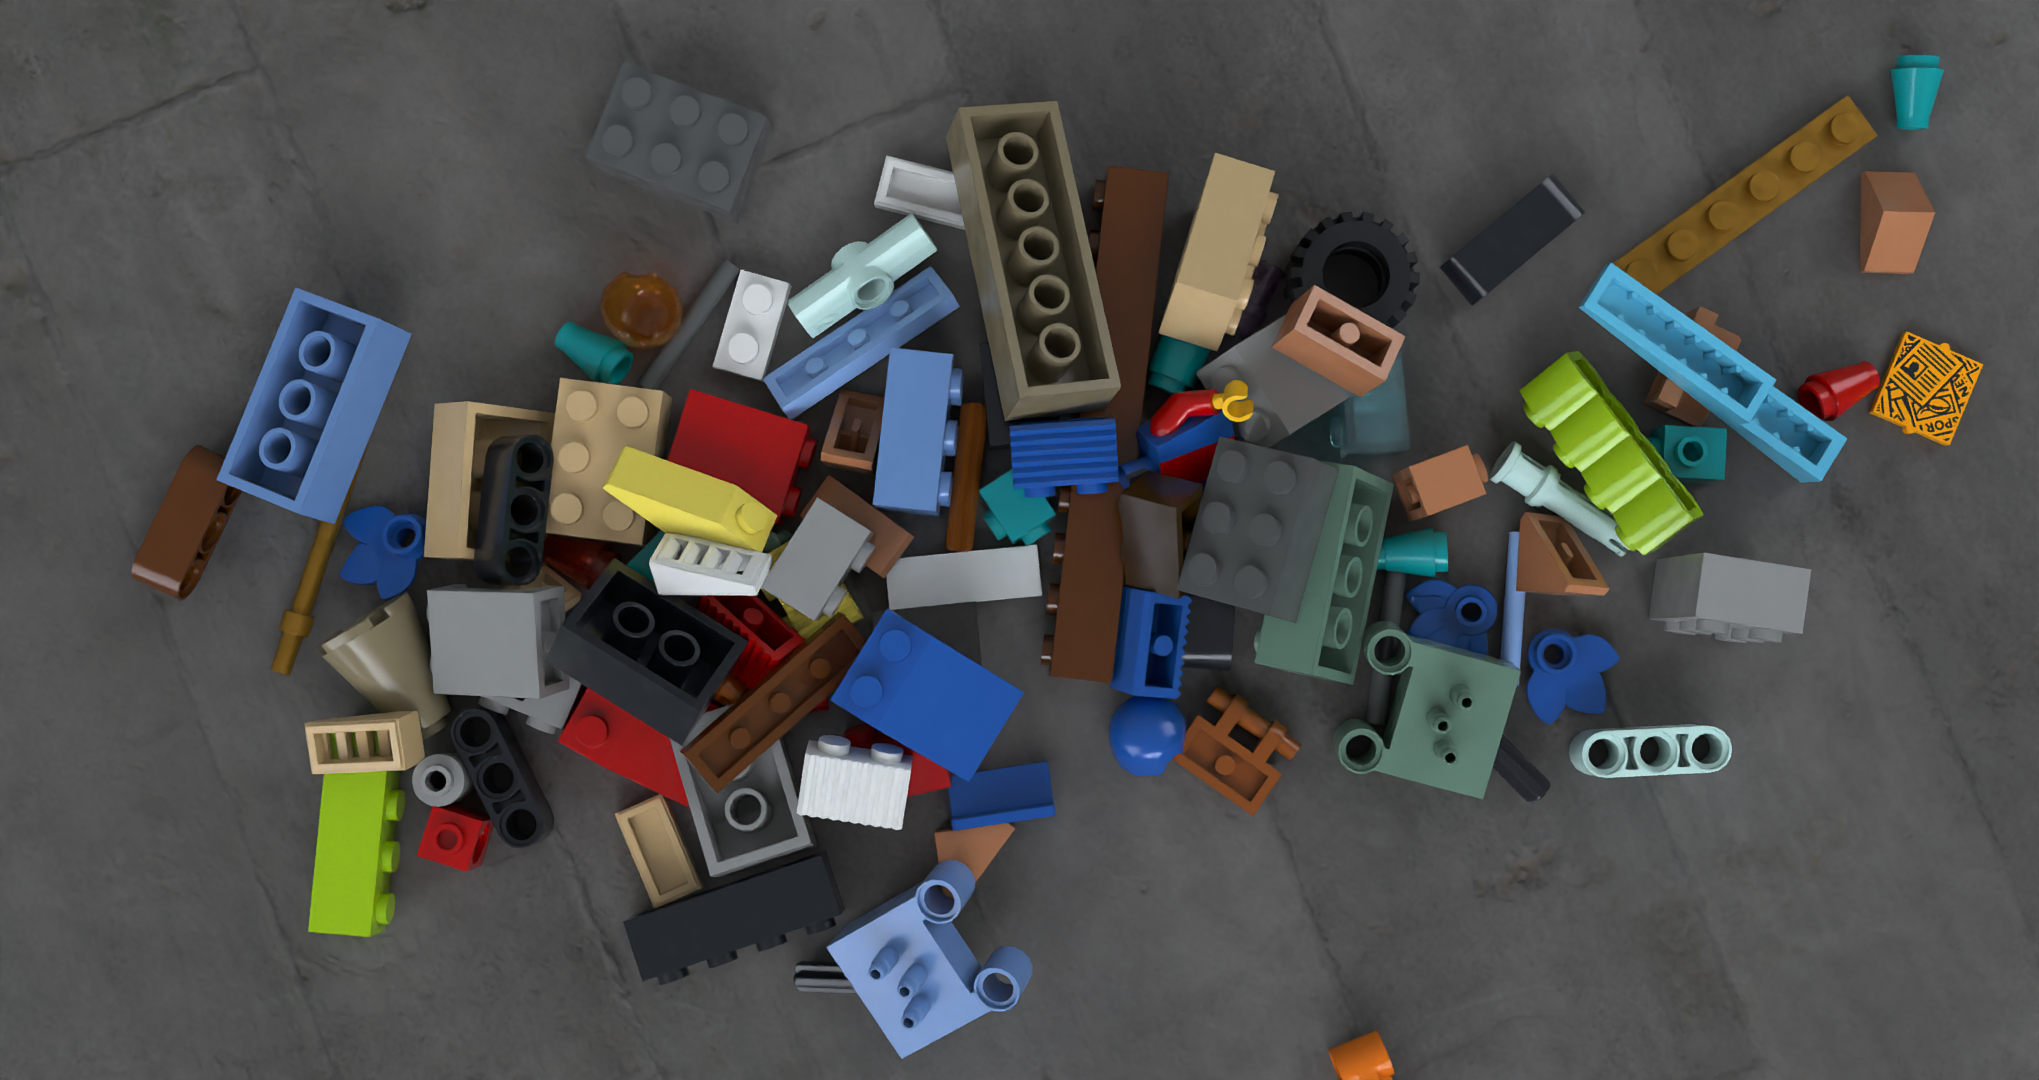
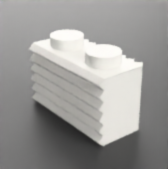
(855, 782)

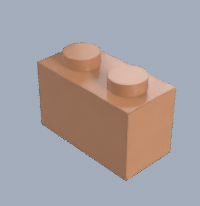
(1338, 341)
(1440, 483)

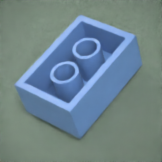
(917, 433)

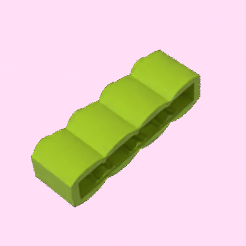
(1610, 452)

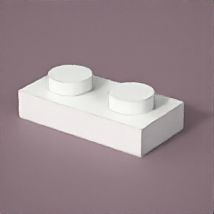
(752, 326)

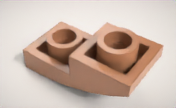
(888, 536)

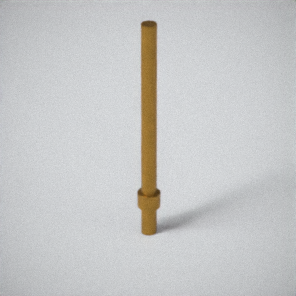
(298, 621)

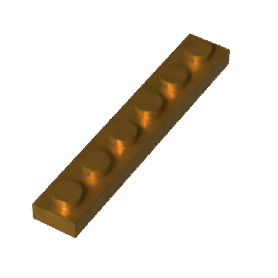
(1748, 197)

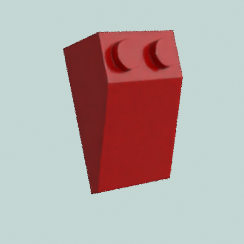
(625, 745)

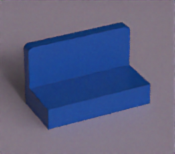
(1002, 796)

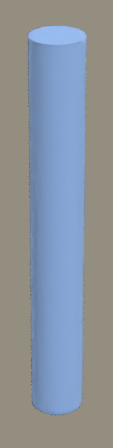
(1513, 607)

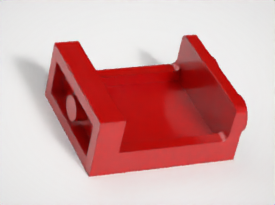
(745, 449)

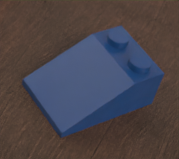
(927, 695)

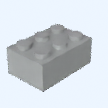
(1729, 597)

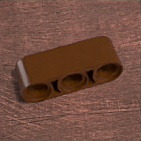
(186, 526)

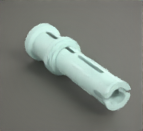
(1543, 487)

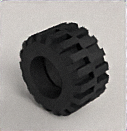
(1368, 241)

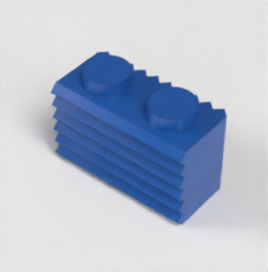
(1064, 454)
(1150, 643)

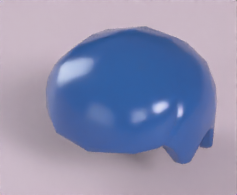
(1146, 734)

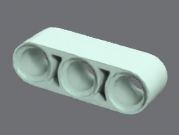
(1673, 757)

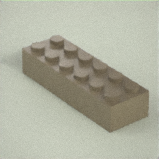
(1032, 260)

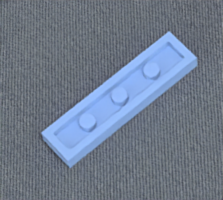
(860, 343)

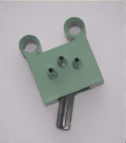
(1442, 719)

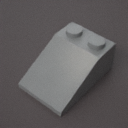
(752, 815)

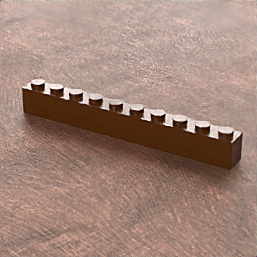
(1089, 551)

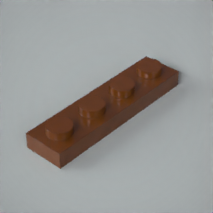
(775, 703)

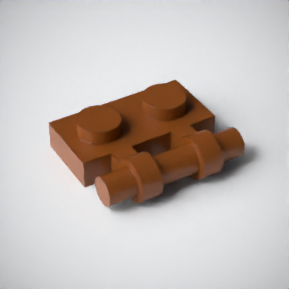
(1228, 765)

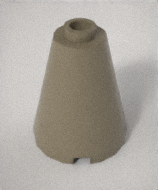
(389, 662)

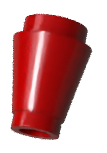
(1837, 390)

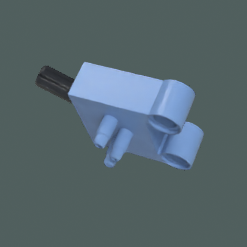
(916, 965)

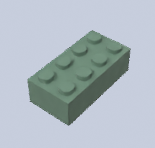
(1339, 586)

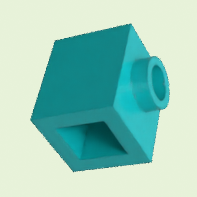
(1692, 452)
(1013, 513)

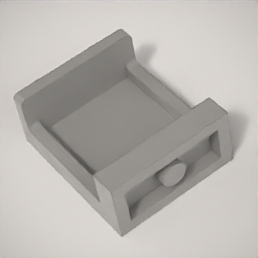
(495, 641)

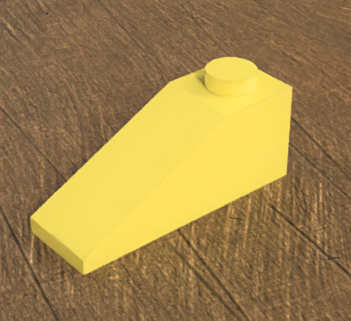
(688, 501)

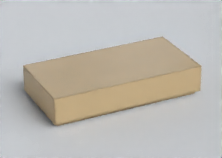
(659, 850)

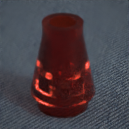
(578, 559)

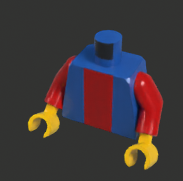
(1185, 433)

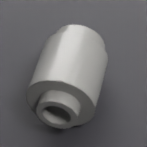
(427, 784)

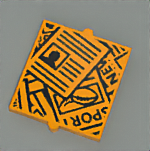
(1926, 388)

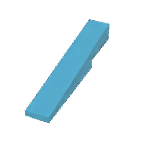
(1713, 375)

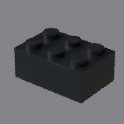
(646, 651)

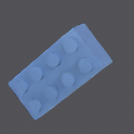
(314, 406)

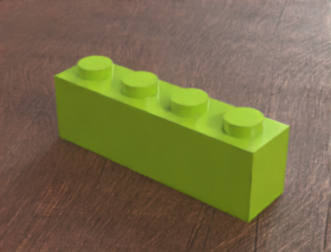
(356, 850)

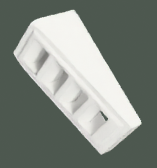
(707, 567)

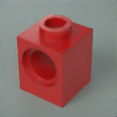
(456, 837)

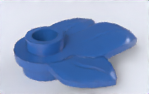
(381, 552)
(1442, 615)
(1570, 680)

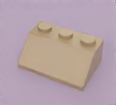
(457, 468)

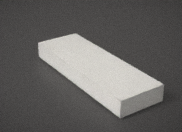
(964, 577)

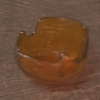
(641, 310)

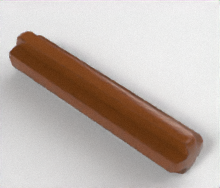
(966, 477)

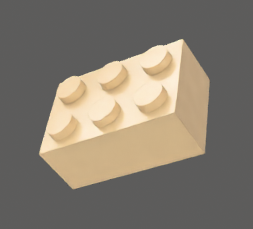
(1220, 253)
(587, 435)

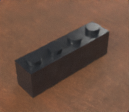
(734, 917)

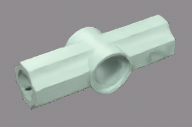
(862, 275)

